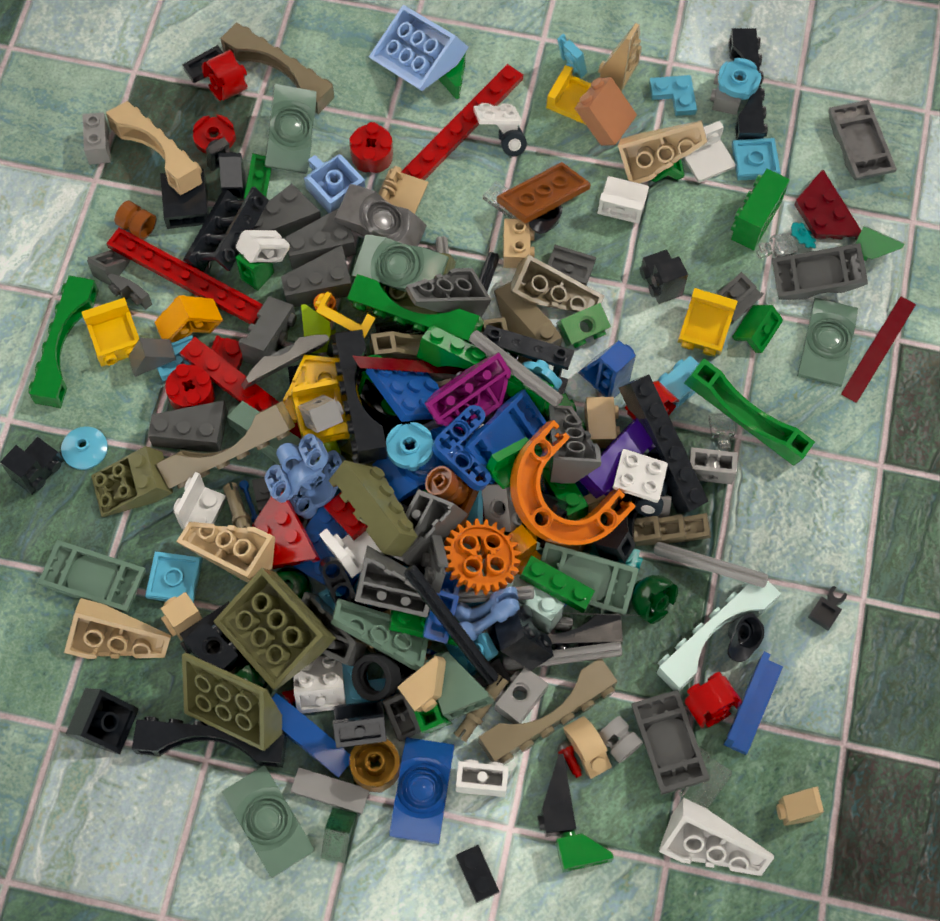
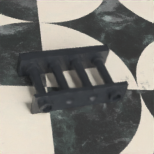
(216, 225)
(532, 349)

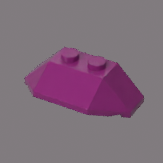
(478, 385)

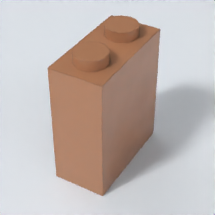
(605, 111)

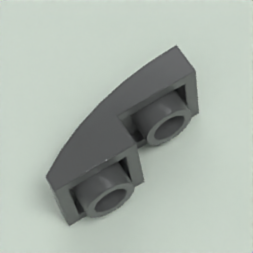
(127, 288)

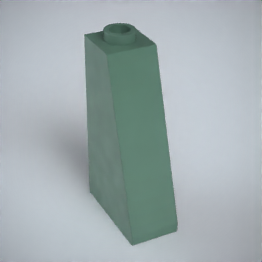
(241, 419)

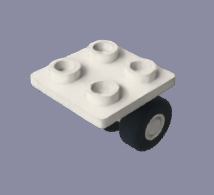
(507, 119)
(642, 478)

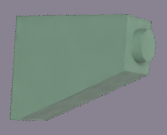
(460, 690)

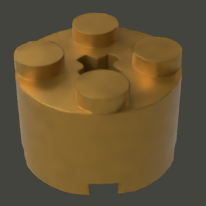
(380, 777)

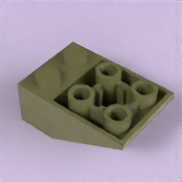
(130, 482)

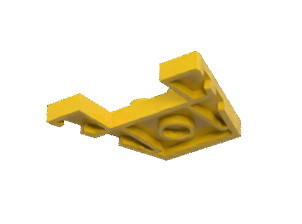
(312, 370)

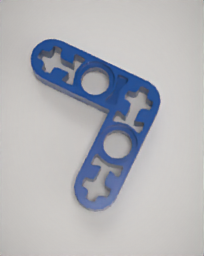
(455, 450)

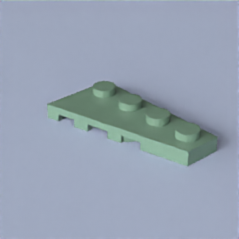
(373, 629)

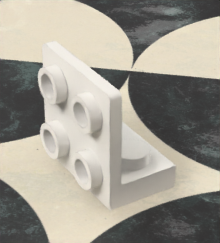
(711, 157)
(623, 199)
(198, 503)
(347, 551)
(319, 686)

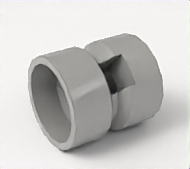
(628, 742)

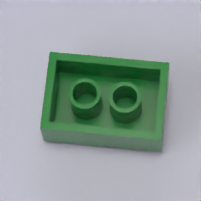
(759, 208)

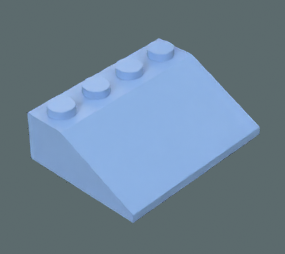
(417, 49)

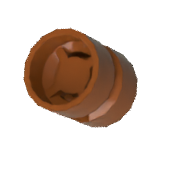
(135, 219)
(446, 485)

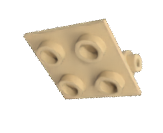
(403, 189)

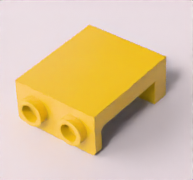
(567, 94)
(340, 319)
(707, 322)
(111, 331)
(305, 392)

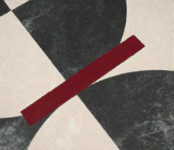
(878, 349)
(403, 365)

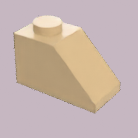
(425, 685)
(800, 807)

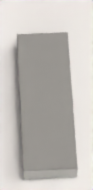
(330, 791)

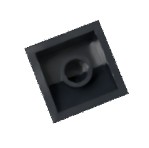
(102, 720)

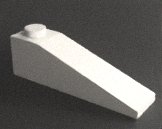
(705, 838)

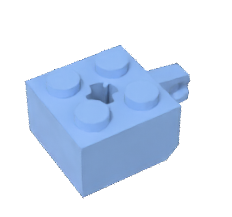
(331, 180)

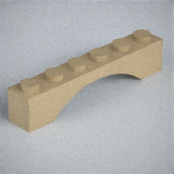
(131, 125)

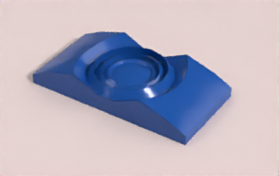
(511, 423)
(407, 482)
(422, 790)

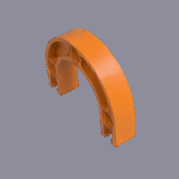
(528, 499)

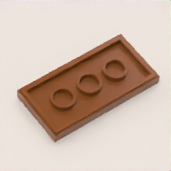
(543, 192)

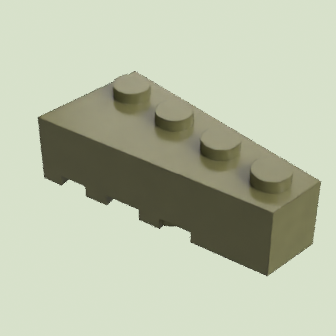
(375, 506)

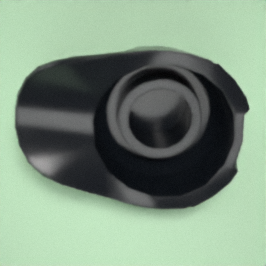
(546, 221)
(745, 637)

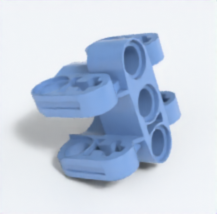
(304, 475)

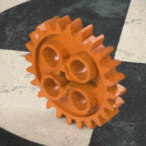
(502, 556)

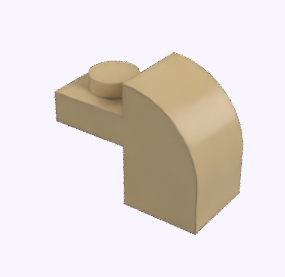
(588, 746)

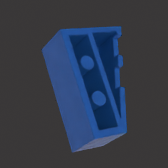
(610, 369)

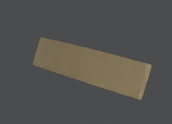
(671, 529)

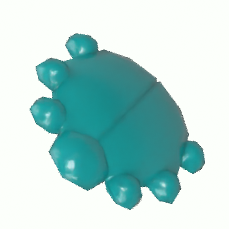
(803, 235)

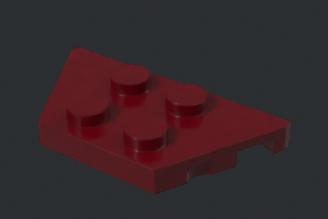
(826, 211)

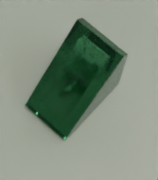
(338, 835)

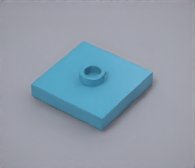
(754, 156)
(173, 576)

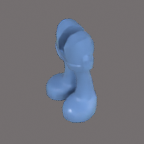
(498, 608)

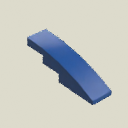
(449, 595)
(311, 738)

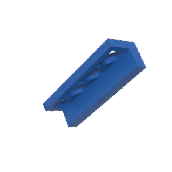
(753, 704)

